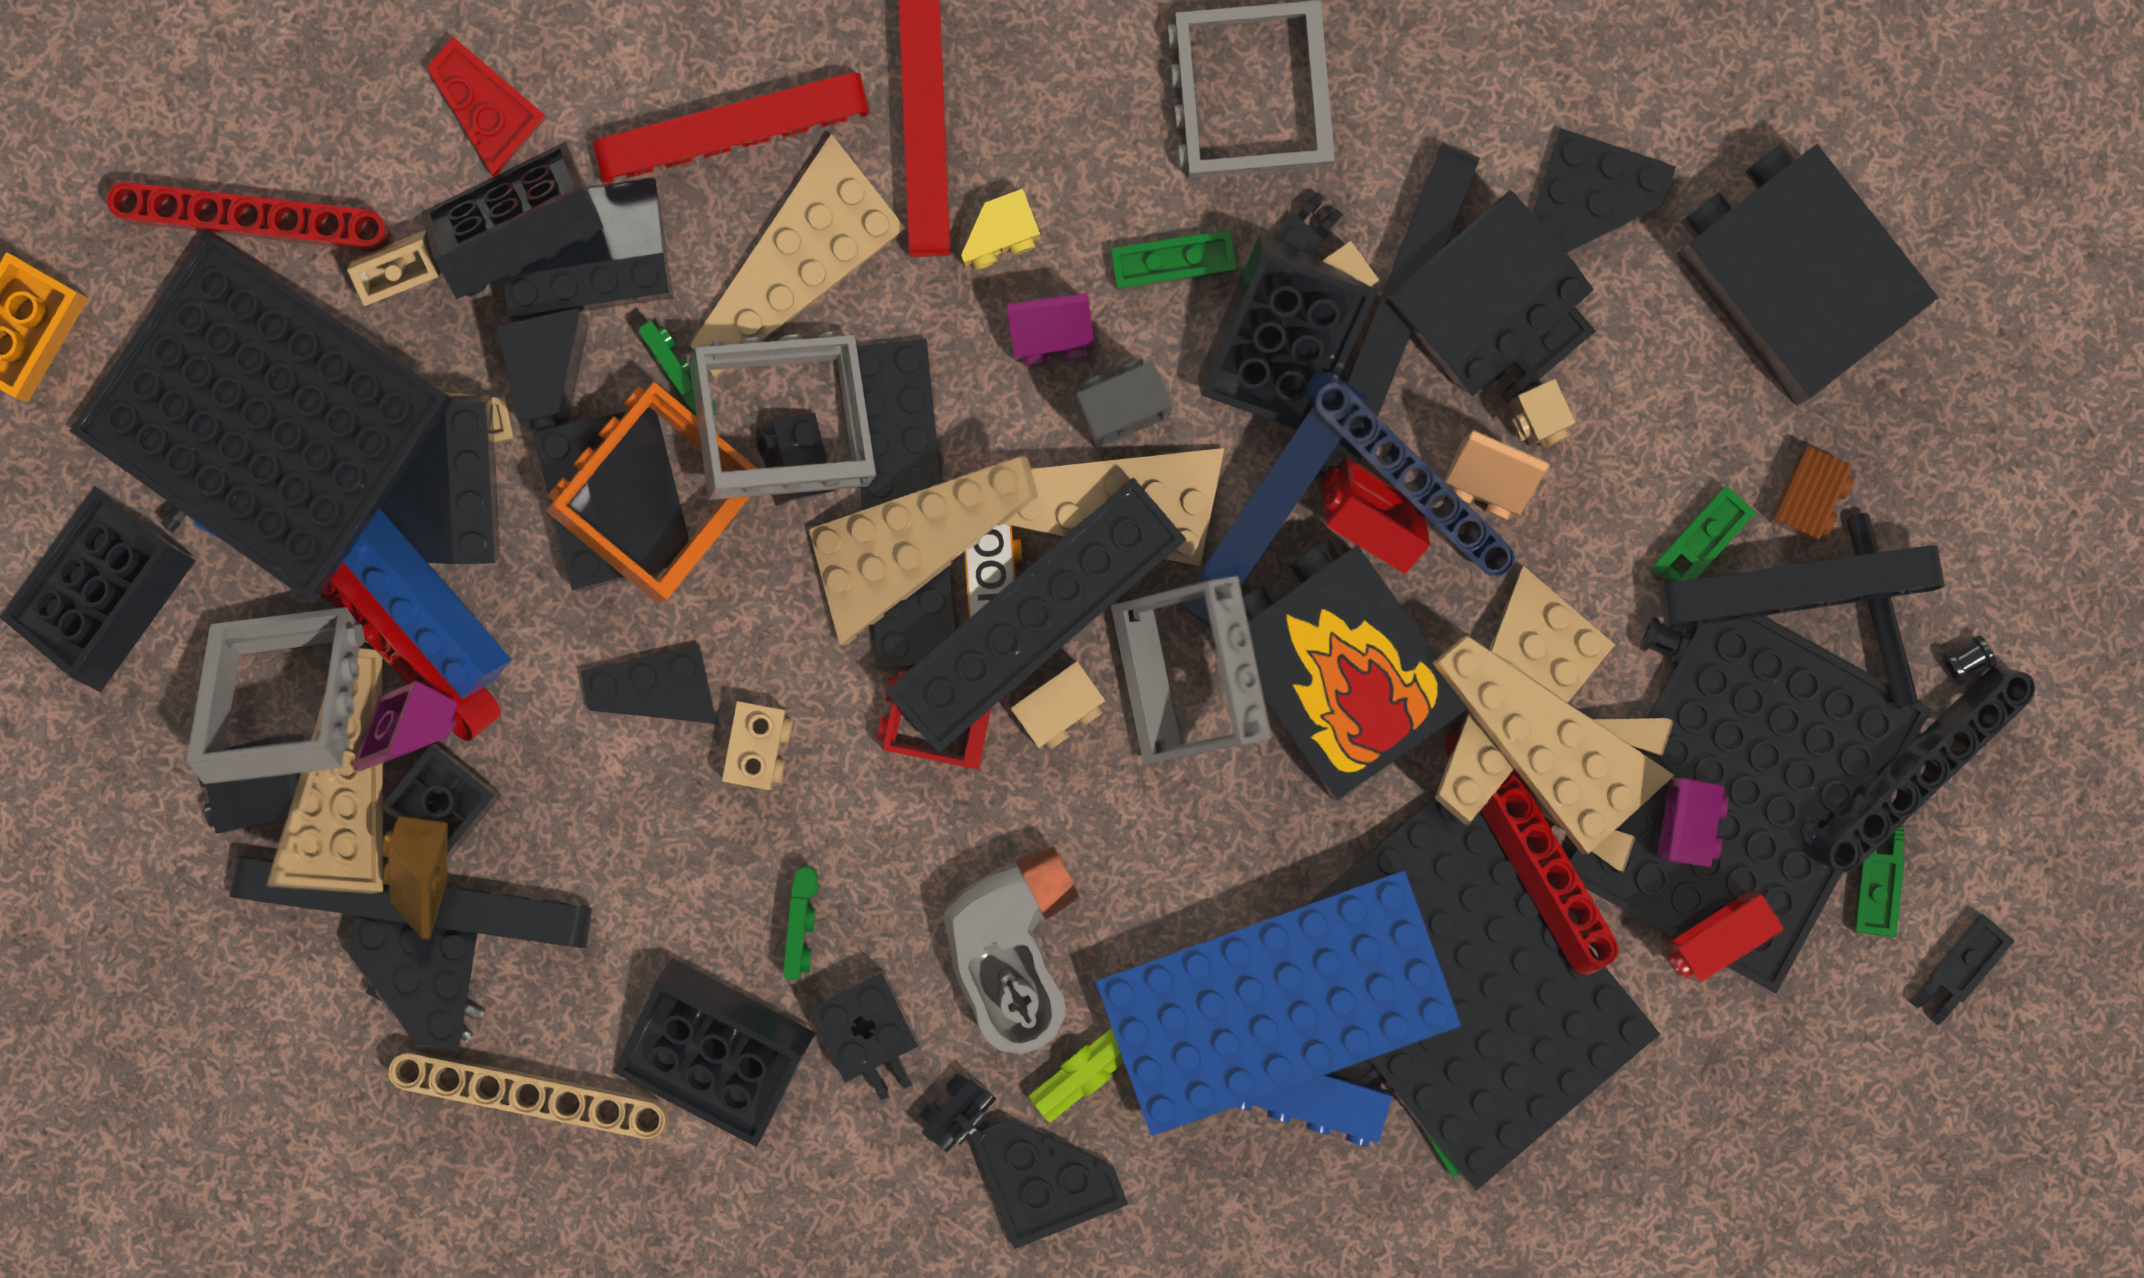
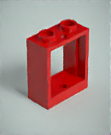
(1374, 515)
(889, 729)
(1723, 937)

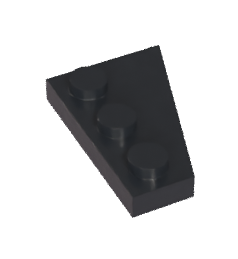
(653, 686)

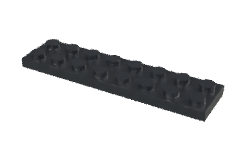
(905, 462)
(1035, 615)

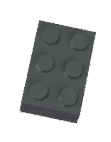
(1123, 402)

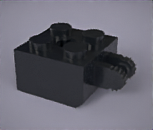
(443, 773)
(860, 1054)

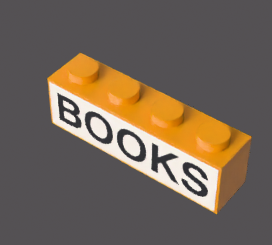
(991, 566)

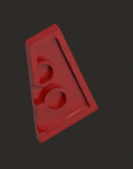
(485, 104)

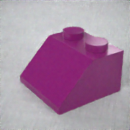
(1051, 329)
(405, 722)
(1692, 822)

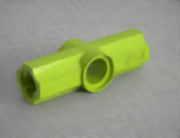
(1078, 1076)

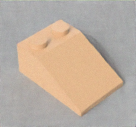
(1494, 475)

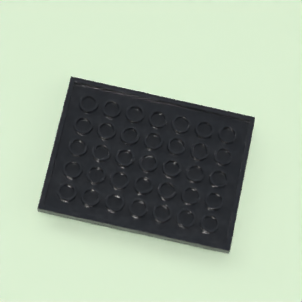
(261, 416)
(1792, 747)
(1530, 1024)

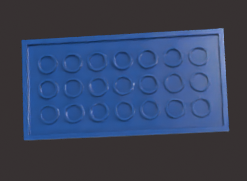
(1278, 1003)

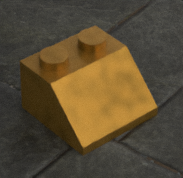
(417, 870)

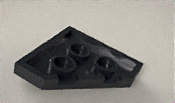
(1597, 189)
(417, 977)
(1043, 1182)

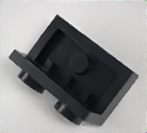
(791, 443)

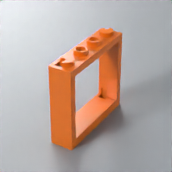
(590, 460)

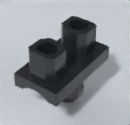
(960, 1116)

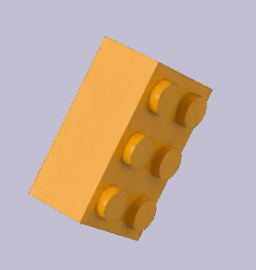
(33, 324)

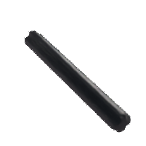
(1885, 621)

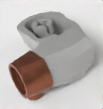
(1000, 956)

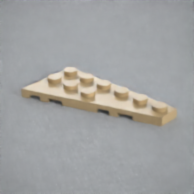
(811, 245)
(1176, 482)
(901, 545)
(1547, 644)
(1567, 759)
(337, 813)

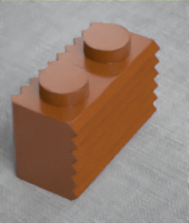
(1812, 494)

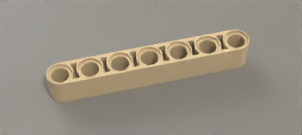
(509, 1097)

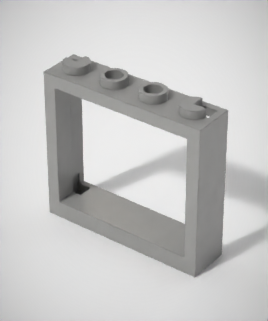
(1318, 82)
(793, 479)
(1148, 677)
(217, 687)

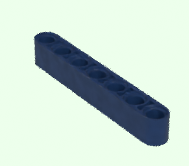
(1395, 466)
(1271, 503)

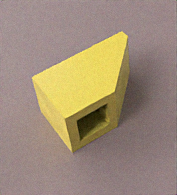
(1001, 227)

